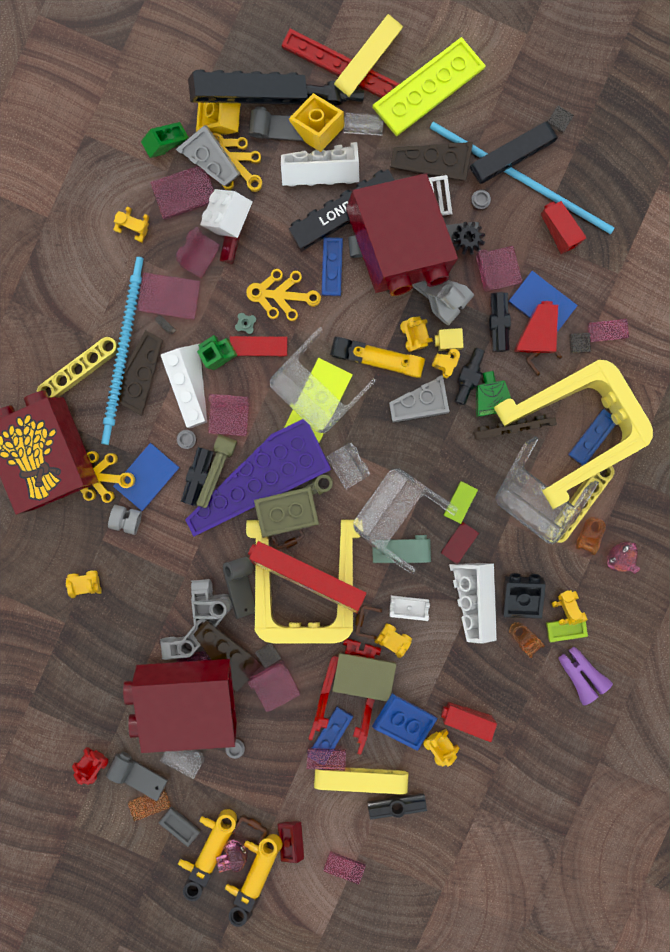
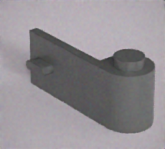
(271, 126)
(238, 585)
(128, 771)

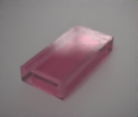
(608, 330)
(326, 759)
(344, 867)

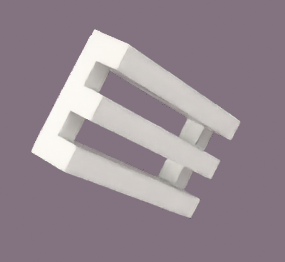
(437, 179)

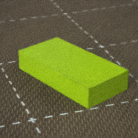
(462, 500)
(565, 632)

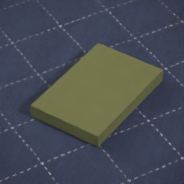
(286, 512)
(364, 677)

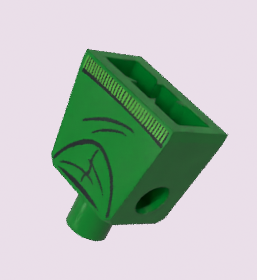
(490, 394)

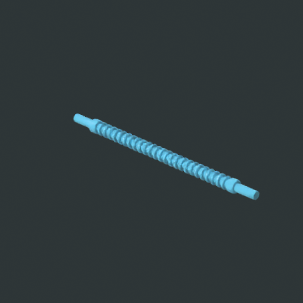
(109, 420)

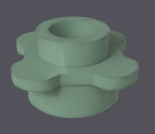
(250, 323)

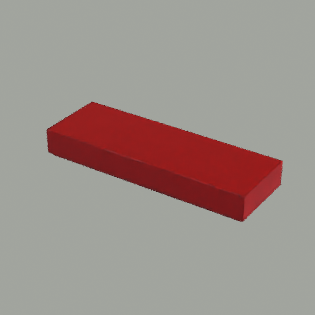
(259, 346)

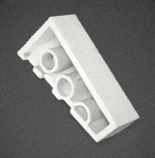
(322, 167)
(186, 378)
(476, 600)

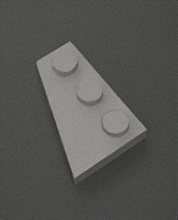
(207, 153)
(422, 402)

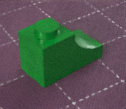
(163, 138)

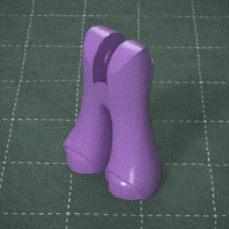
(584, 690)

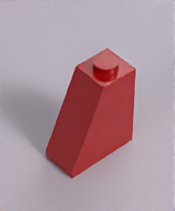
(562, 227)
(540, 330)
(469, 721)

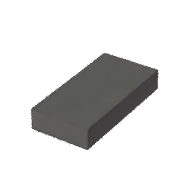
(179, 826)

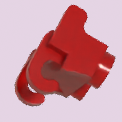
(89, 766)

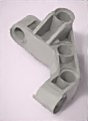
(446, 298)
(204, 607)

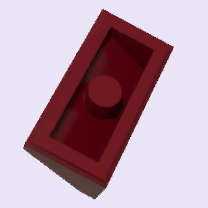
(229, 249)
(459, 542)
(292, 841)

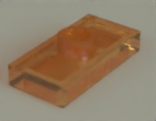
(147, 806)

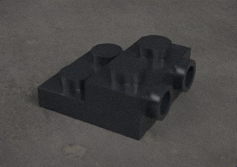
(523, 596)

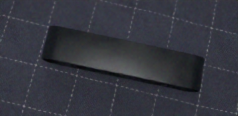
(513, 152)

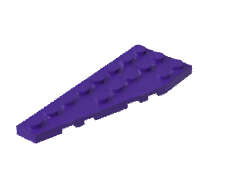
(273, 468)

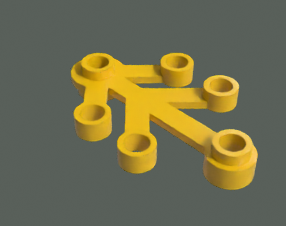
(240, 156)
(280, 294)
(106, 478)

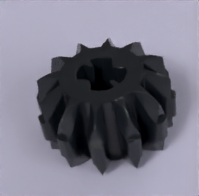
(464, 243)

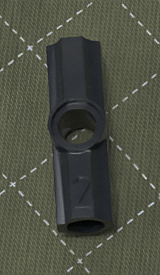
(499, 322)
(196, 476)
(410, 804)

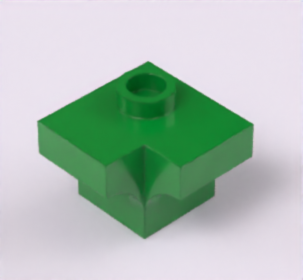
(216, 352)

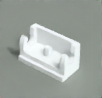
(409, 608)

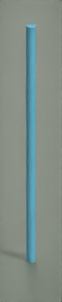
(529, 182)

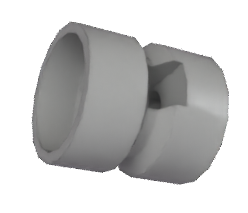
(124, 519)

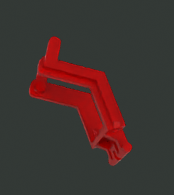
(361, 733)

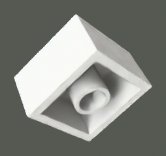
(226, 213)

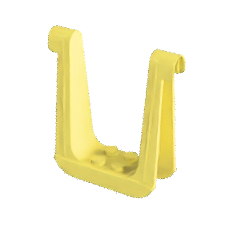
(616, 396)
(270, 630)

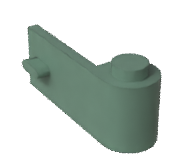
(409, 550)

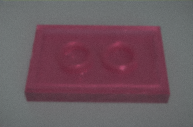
(182, 191)
(168, 296)

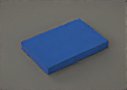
(536, 290)
(151, 474)
(404, 722)

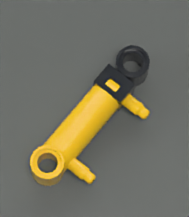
(378, 357)
(206, 862)
(249, 895)

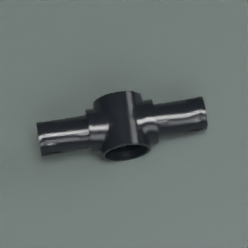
(334, 95)
(469, 376)

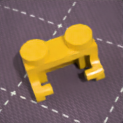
(132, 223)
(416, 333)
(445, 363)
(83, 584)
(570, 607)
(393, 641)
(441, 748)

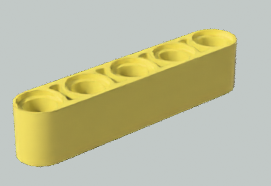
(368, 55)
(88, 367)
(603, 481)
(362, 780)

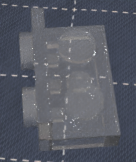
(363, 124)
(348, 465)
(184, 761)

